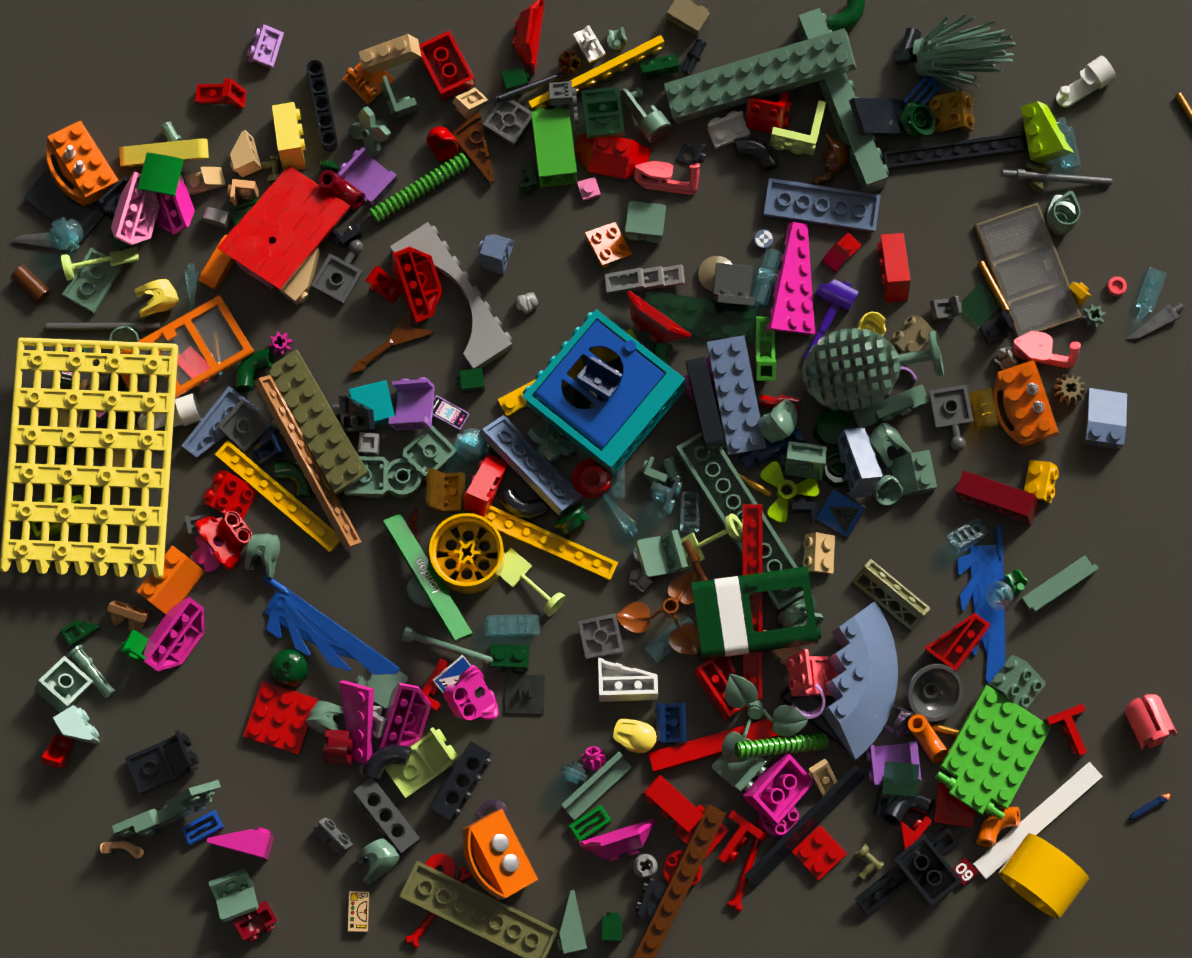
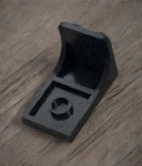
(162, 762)

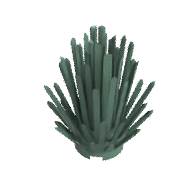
(947, 55)

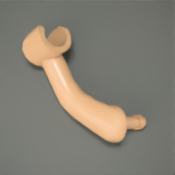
(134, 850)

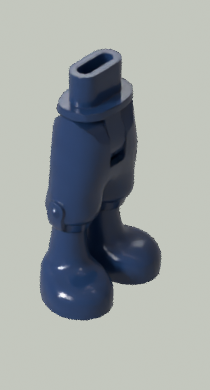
(772, 449)

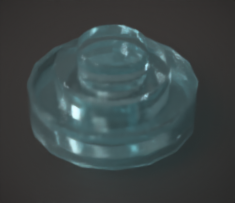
(999, 595)
(574, 773)

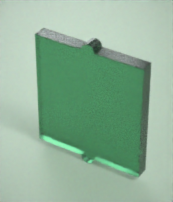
(979, 304)
(900, 779)

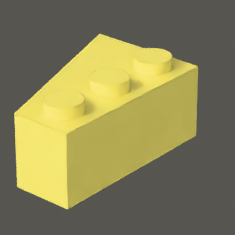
(289, 135)

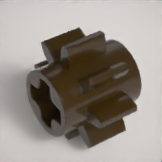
(569, 61)

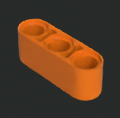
(216, 268)

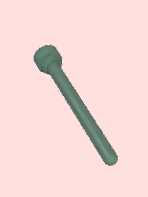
(411, 634)

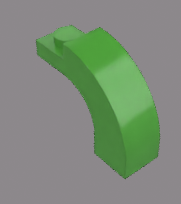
(764, 351)

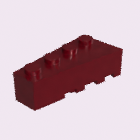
(997, 497)

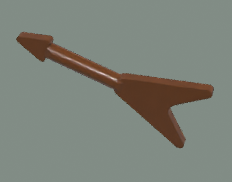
(401, 334)

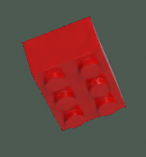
(446, 65)

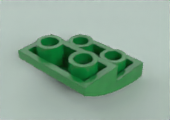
(160, 174)

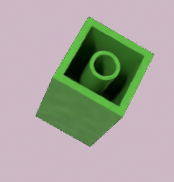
(554, 146)

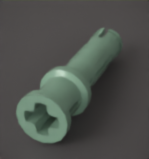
(86, 665)

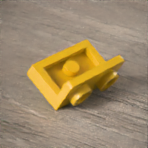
(1041, 480)

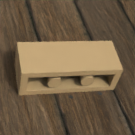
(390, 54)

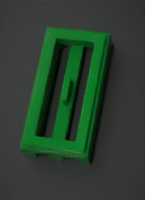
(576, 832)

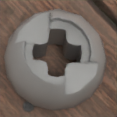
(652, 864)

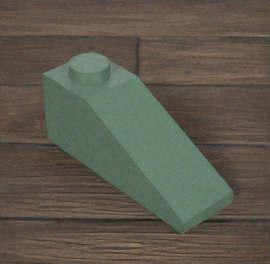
(571, 931)

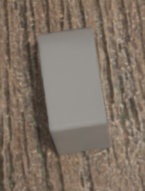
(216, 217)

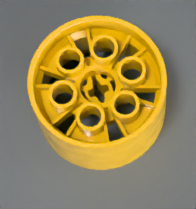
(467, 524)
(1043, 876)

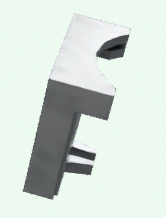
(508, 121)
(600, 636)

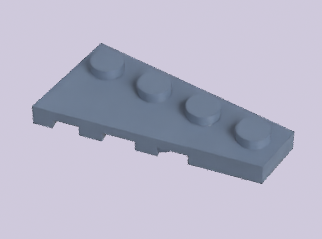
(206, 432)

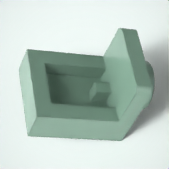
(652, 474)

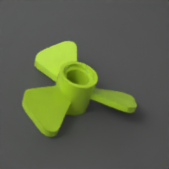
(779, 509)

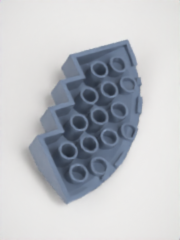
(864, 680)

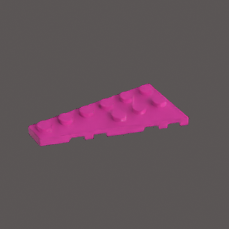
(793, 288)

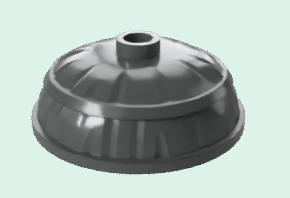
(941, 698)

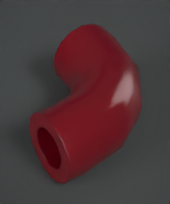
(341, 188)

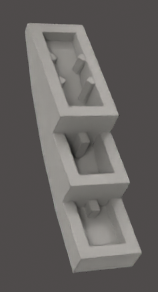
(644, 279)

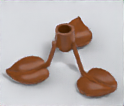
(683, 639)

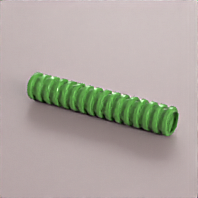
(781, 745)

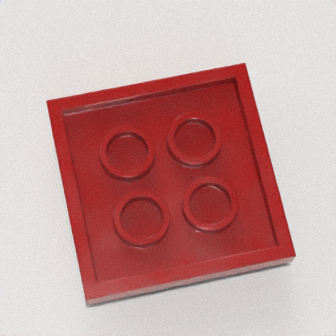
(280, 718)

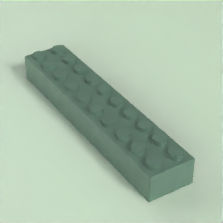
(760, 76)
(837, 92)
(725, 495)

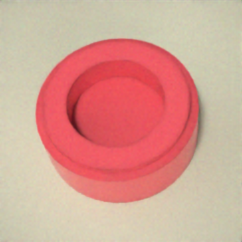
(1116, 286)

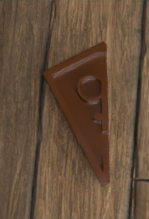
(473, 143)

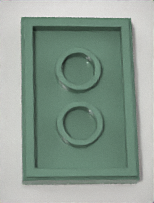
(92, 282)

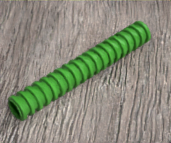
(419, 187)

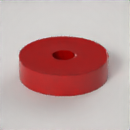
(442, 860)

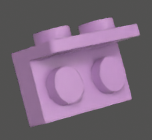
(265, 45)

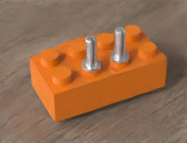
(1025, 404)

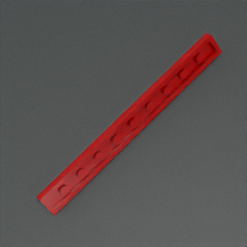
(750, 565)

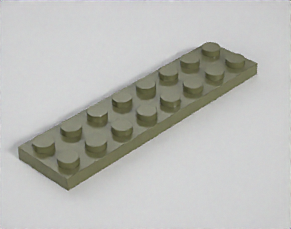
(317, 422)
(478, 912)

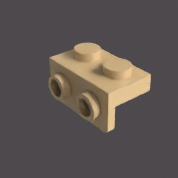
(819, 553)

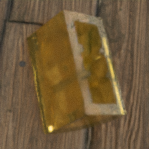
(983, 409)

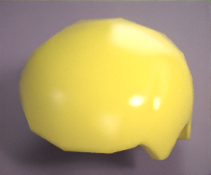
(874, 322)

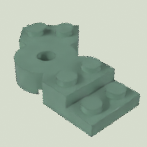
(424, 452)
(177, 808)

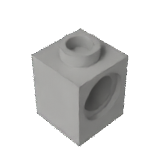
(369, 444)

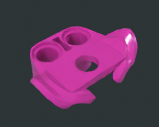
(482, 707)

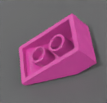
(250, 842)

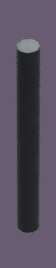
(529, 87)

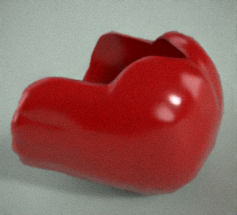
(438, 136)

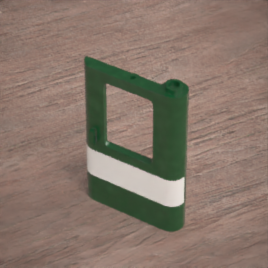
(726, 616)

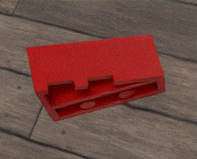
(485, 485)
(958, 643)
(713, 678)
(672, 804)

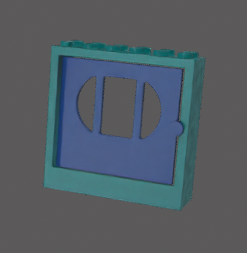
(601, 423)

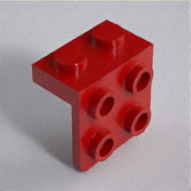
(765, 115)
(229, 494)

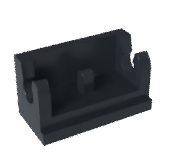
(109, 201)

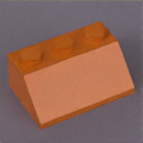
(178, 580)

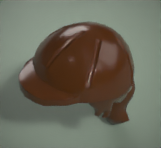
(837, 159)

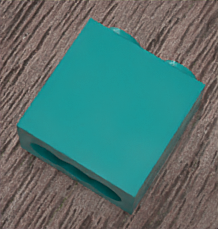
(377, 398)

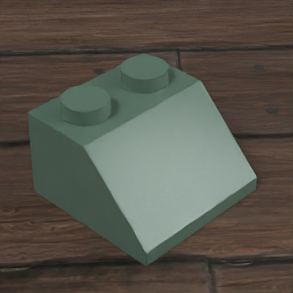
(915, 473)
(63, 685)

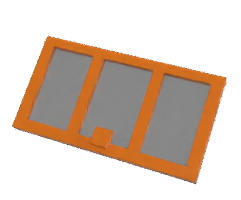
(206, 346)

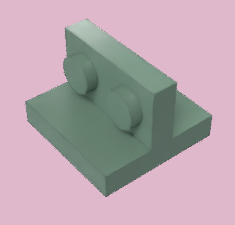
(805, 460)

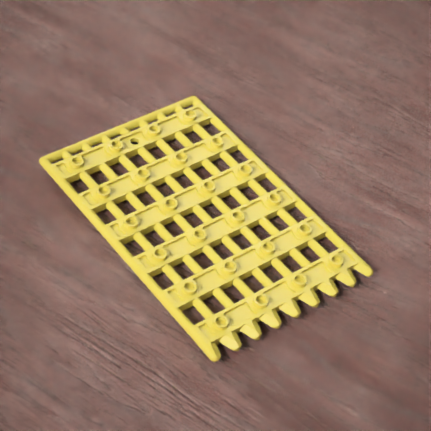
(91, 438)

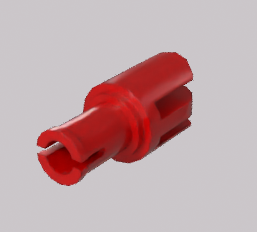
(774, 401)

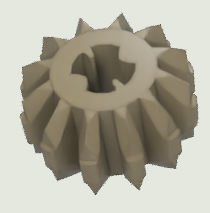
(1064, 384)

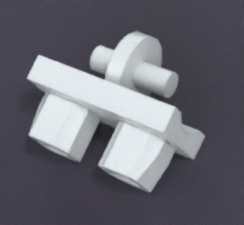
(589, 44)

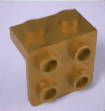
(952, 111)
(445, 491)

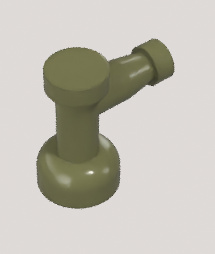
(274, 165)
(1038, 185)
(873, 863)

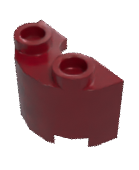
(337, 747)
(256, 922)

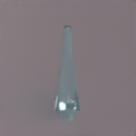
(191, 277)
(627, 523)

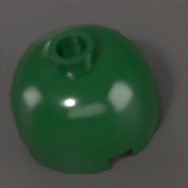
(288, 668)

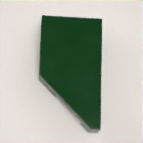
(78, 631)

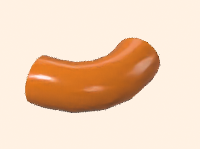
(927, 738)
(992, 826)

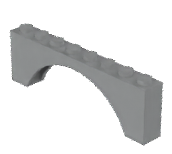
(487, 337)

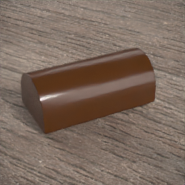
(30, 284)

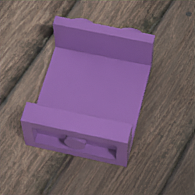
(367, 176)
(413, 405)
(890, 753)

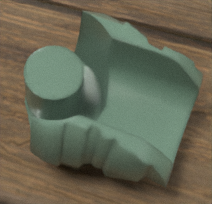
(617, 39)

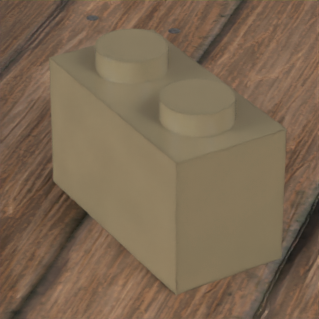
(688, 16)

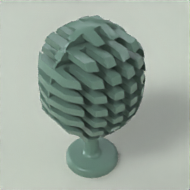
(859, 367)

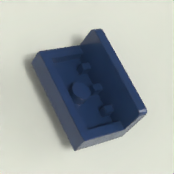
(599, 378)
(671, 723)

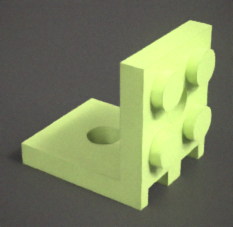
(798, 142)

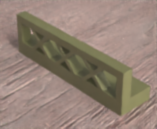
(894, 589)

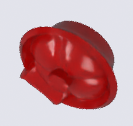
(591, 479)

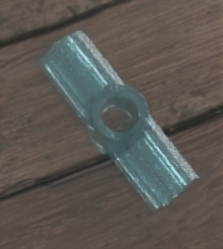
(766, 277)

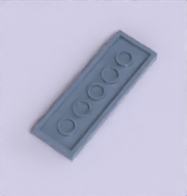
(822, 205)
(735, 395)
(537, 472)

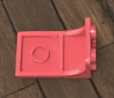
(807, 671)

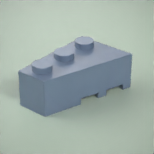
(495, 253)

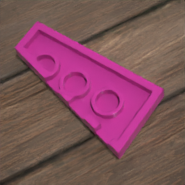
(358, 715)

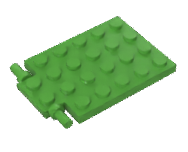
(992, 753)

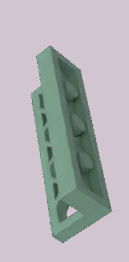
(1059, 584)
(596, 786)

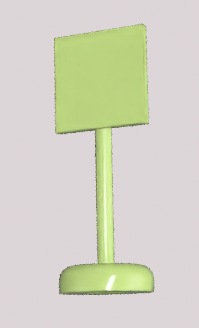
(115, 258)
(733, 527)
(515, 569)

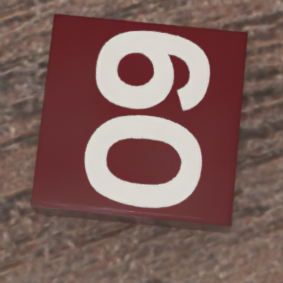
(965, 871)

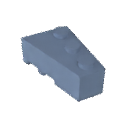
(859, 462)

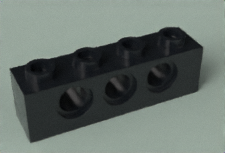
(472, 752)

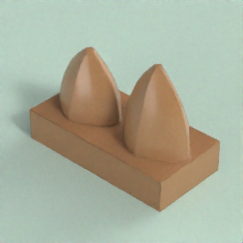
(135, 615)

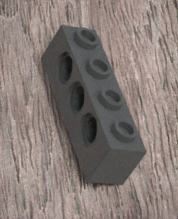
(371, 788)

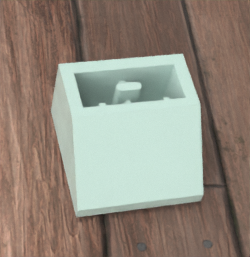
(75, 726)

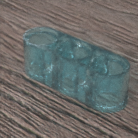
(511, 625)

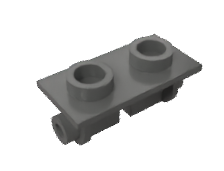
(339, 841)

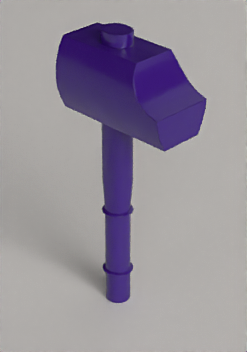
(839, 296)

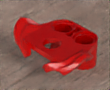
(229, 552)

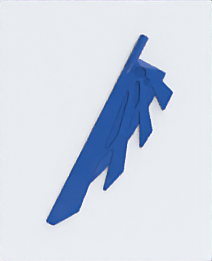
(985, 568)
(315, 627)

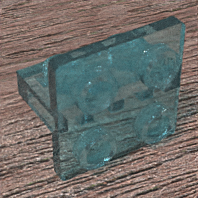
(662, 493)

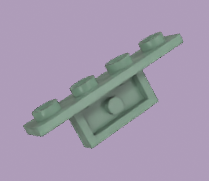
(892, 406)

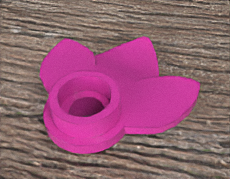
(205, 556)

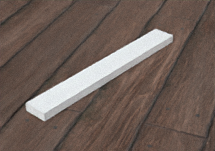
(1038, 819)

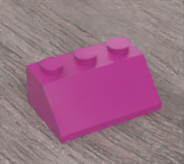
(778, 788)

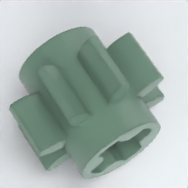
(1093, 310)

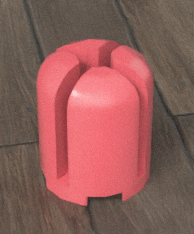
(1149, 720)

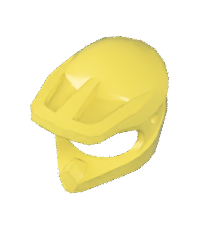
(163, 297)
(634, 735)

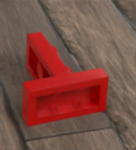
(224, 93)
(431, 688)
(1069, 728)
(740, 838)

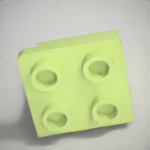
(427, 761)

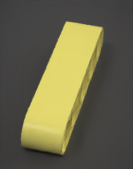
(186, 149)

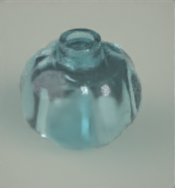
(66, 234)
(471, 445)

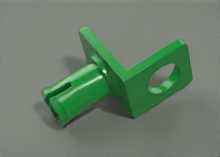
(134, 646)

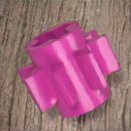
(275, 344)
(593, 758)

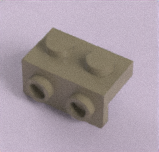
(911, 335)

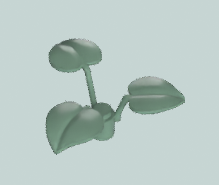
(742, 692)

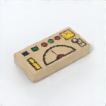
(358, 911)

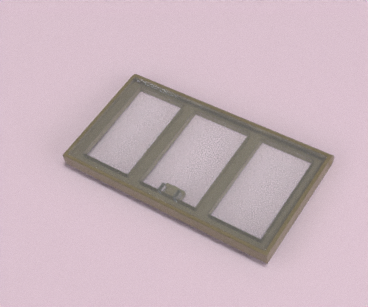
(1028, 270)

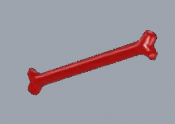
(736, 901)
(414, 938)

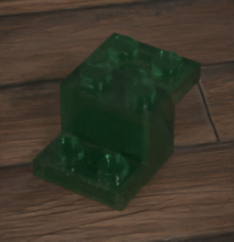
(602, 112)

